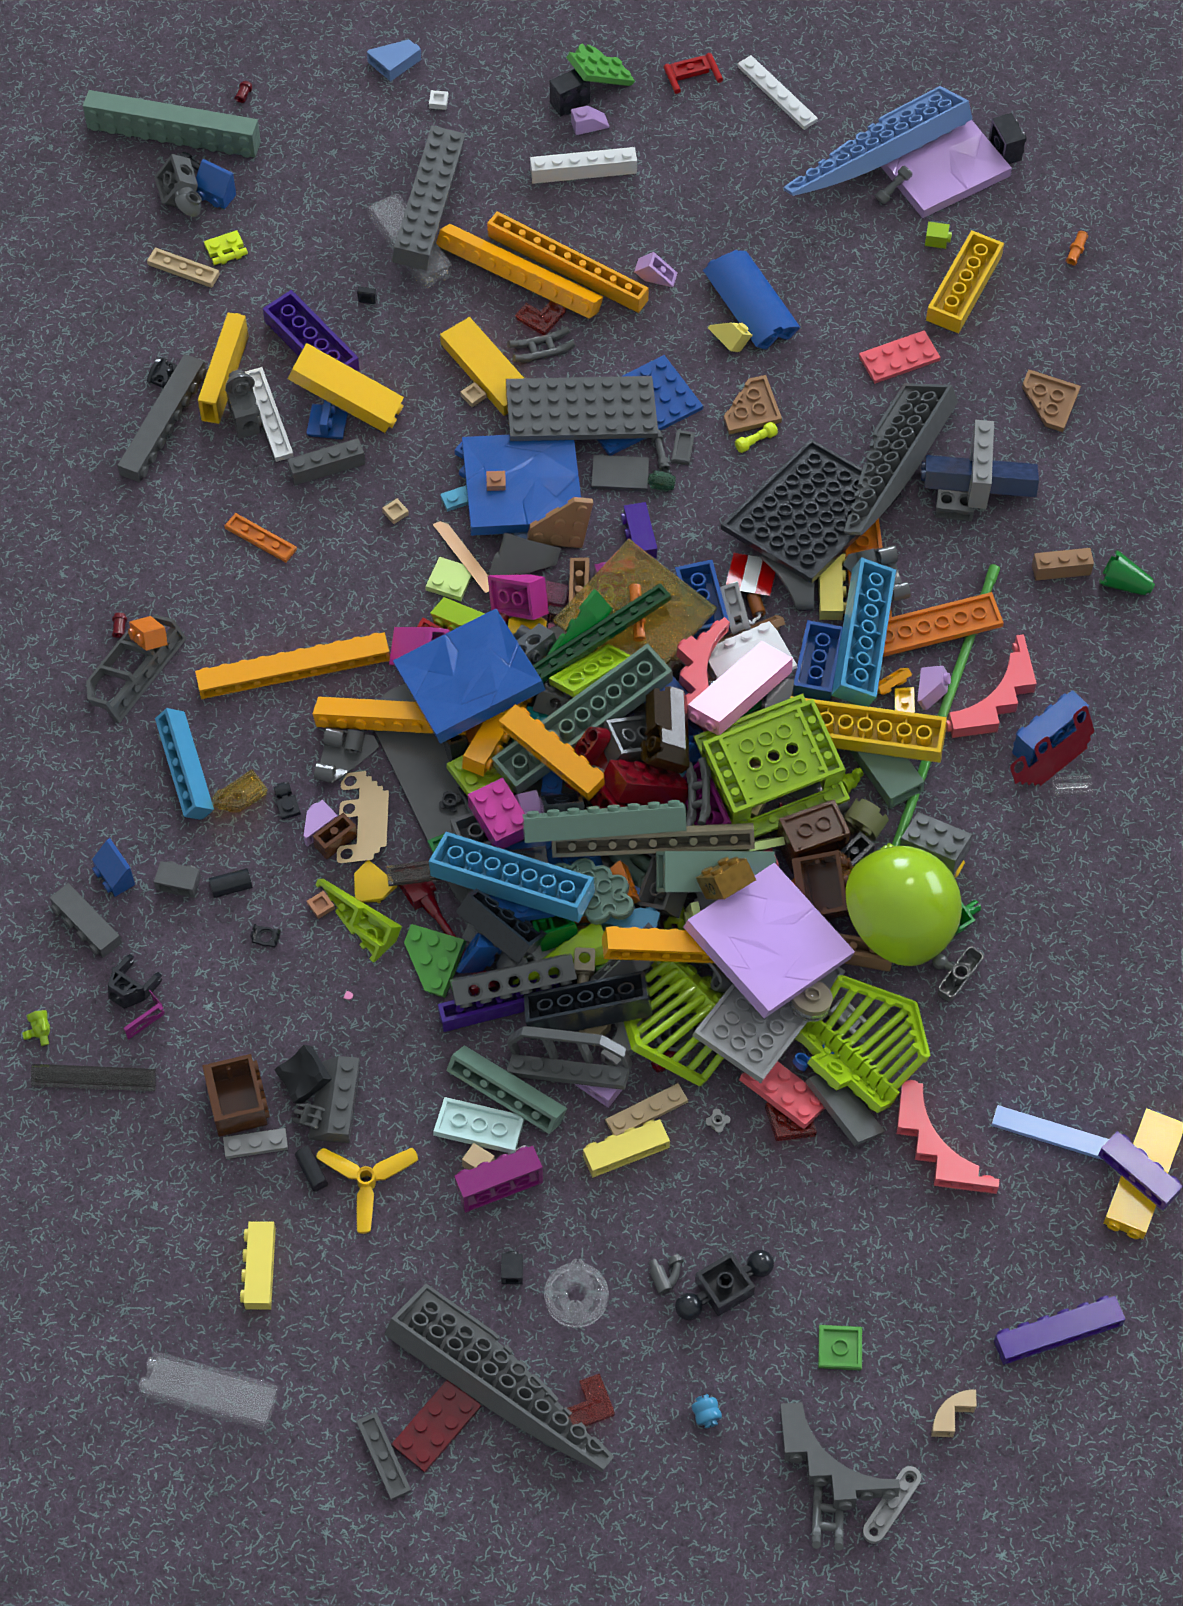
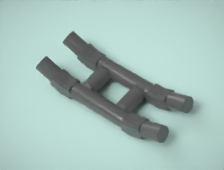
(548, 338)
(693, 785)
(818, 1526)

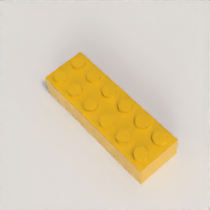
(964, 281)

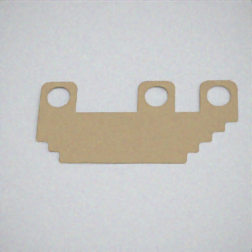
(372, 818)

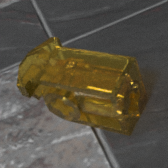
(247, 788)

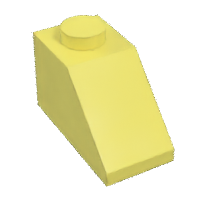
(732, 335)

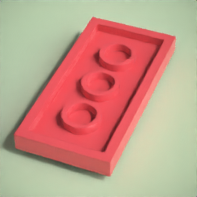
(899, 357)
(787, 1094)

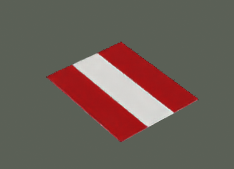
(751, 574)

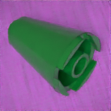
(1126, 576)

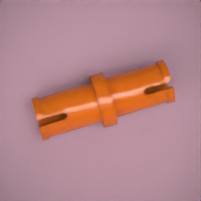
(1077, 248)

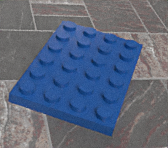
(672, 400)

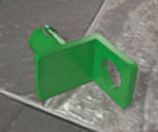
(966, 915)

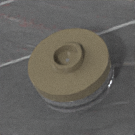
(812, 1003)

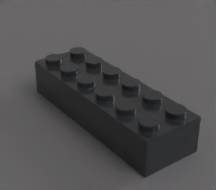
(590, 1003)

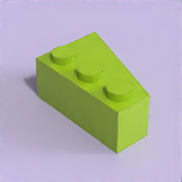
(452, 615)

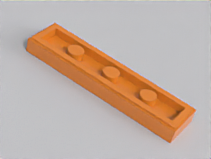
(260, 537)

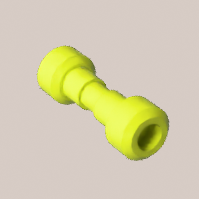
(743, 444)

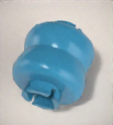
(706, 1411)

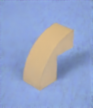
(945, 1418)

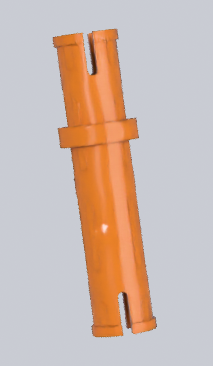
(638, 628)

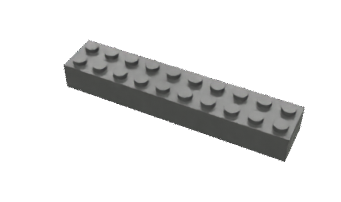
(428, 198)

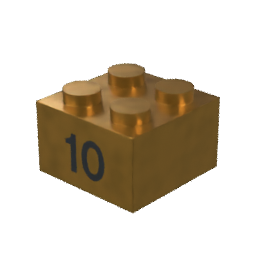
(725, 878)

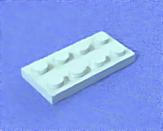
(479, 1125)

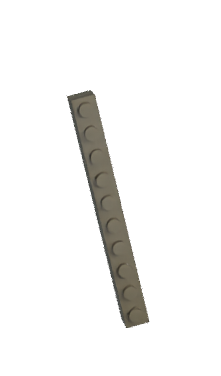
(693, 839)

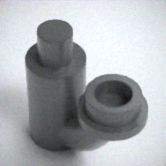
(662, 1282)

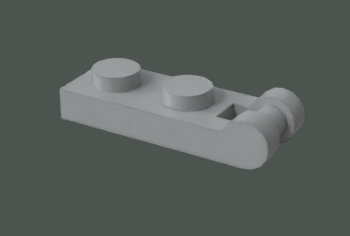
(735, 607)

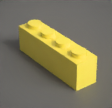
(832, 591)
(626, 1147)
(259, 1265)

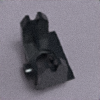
(127, 991)

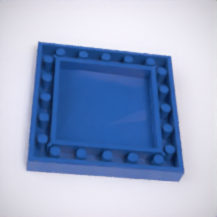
(536, 476)
(468, 675)

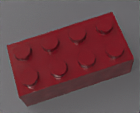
(643, 783)

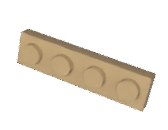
(183, 267)
(647, 1110)

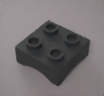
(303, 1074)

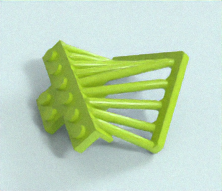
(699, 999)
(847, 1065)

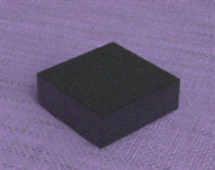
(366, 295)

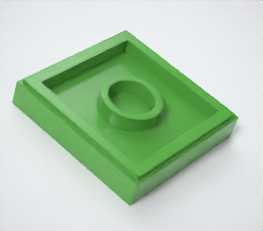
(840, 1347)

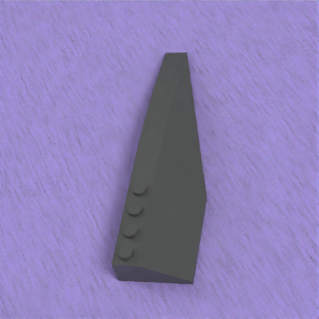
(480, 1366)

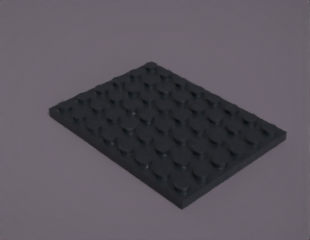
(801, 511)

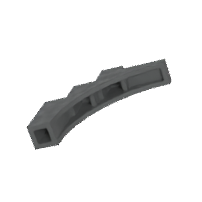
(823, 1469)

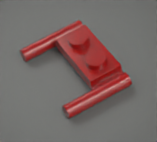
(691, 68)

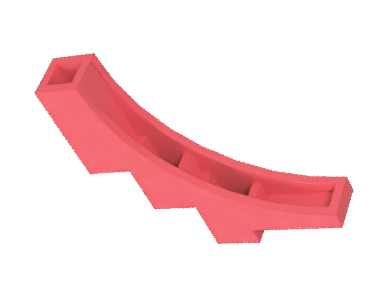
(696, 655)

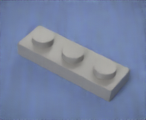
(255, 1143)

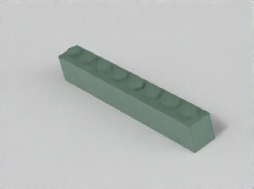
(604, 822)

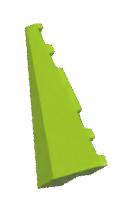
(373, 928)
(586, 938)

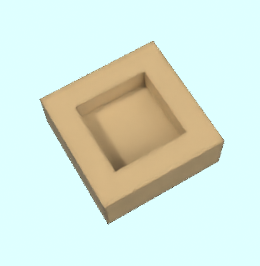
(473, 394)
(395, 511)

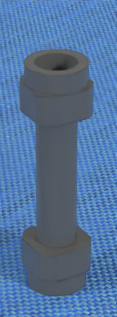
(663, 462)

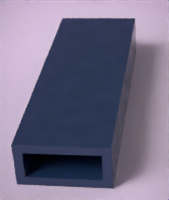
(955, 475)

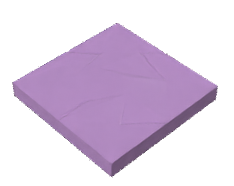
(949, 169)
(769, 940)

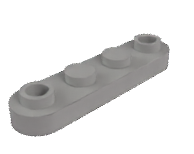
(889, 1510)

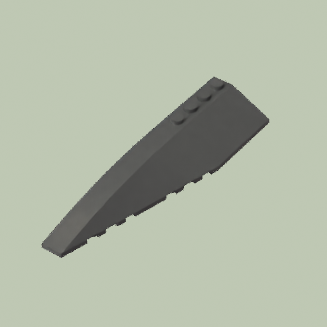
(898, 449)

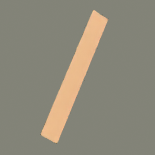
(463, 554)

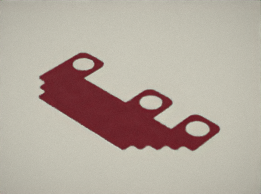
(1055, 759)

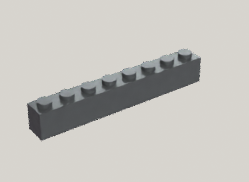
(162, 418)

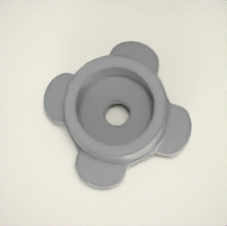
(717, 1126)

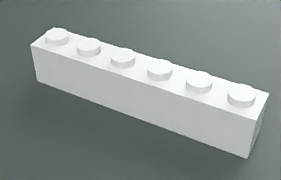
(583, 165)

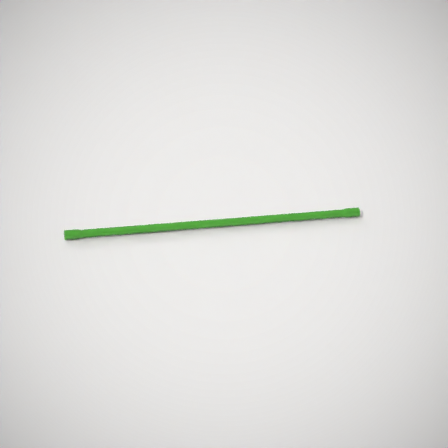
(990, 580)

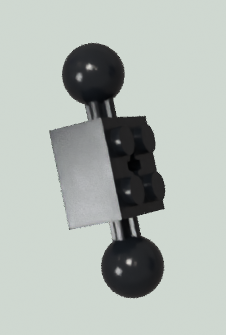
(725, 1271)

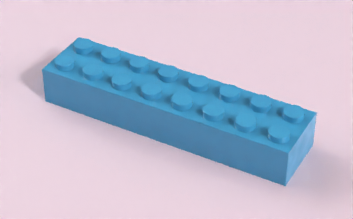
(864, 632)
(512, 876)

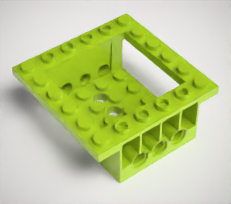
(756, 736)

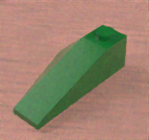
(591, 612)

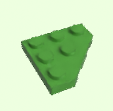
(434, 957)

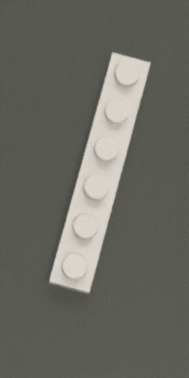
(777, 92)
(270, 416)

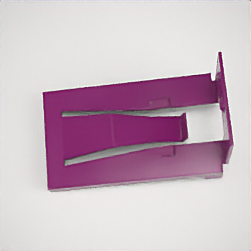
(130, 1028)

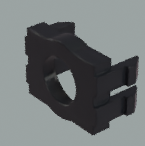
(258, 930)

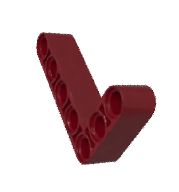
(591, 746)

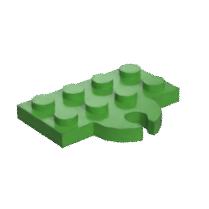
(596, 67)

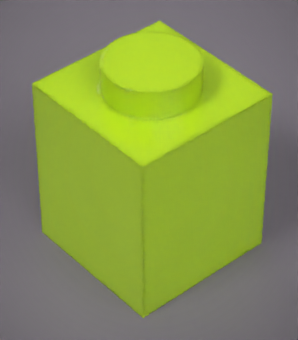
(938, 235)

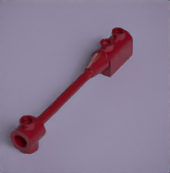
(423, 896)

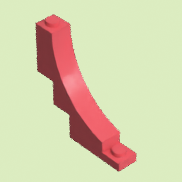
(983, 716)
(950, 1168)

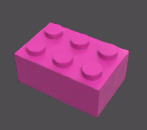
(497, 813)

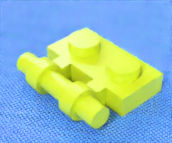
(223, 244)

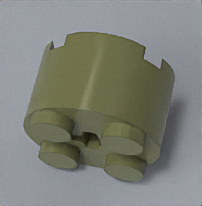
(865, 818)

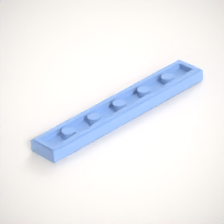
(1048, 1132)

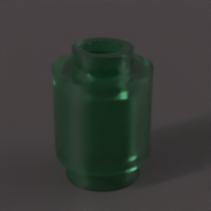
(661, 480)

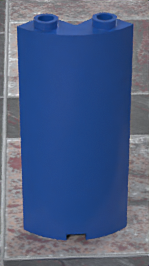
(751, 298)

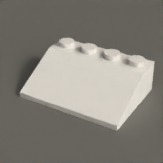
(735, 648)

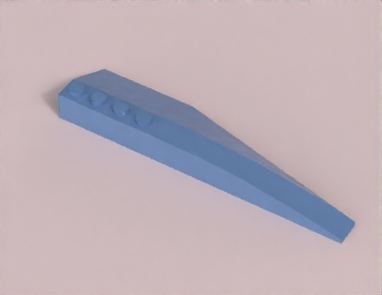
(889, 139)

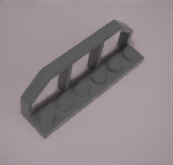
(142, 677)
(568, 1071)

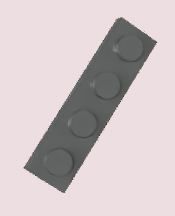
(383, 1456)

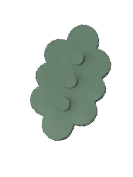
(610, 892)

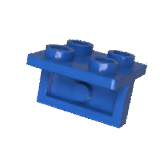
(327, 421)

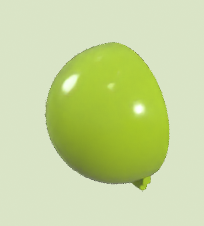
(904, 904)

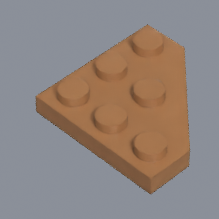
(1051, 398)
(752, 407)
(563, 525)

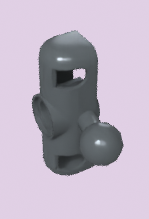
(953, 982)

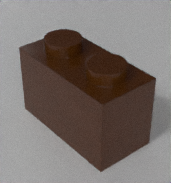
(334, 834)

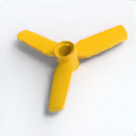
(380, 1171)

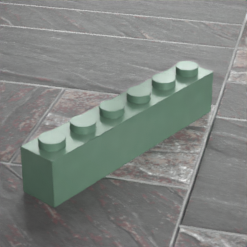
(506, 1089)

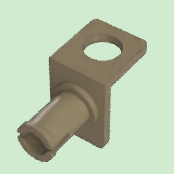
(584, 971)

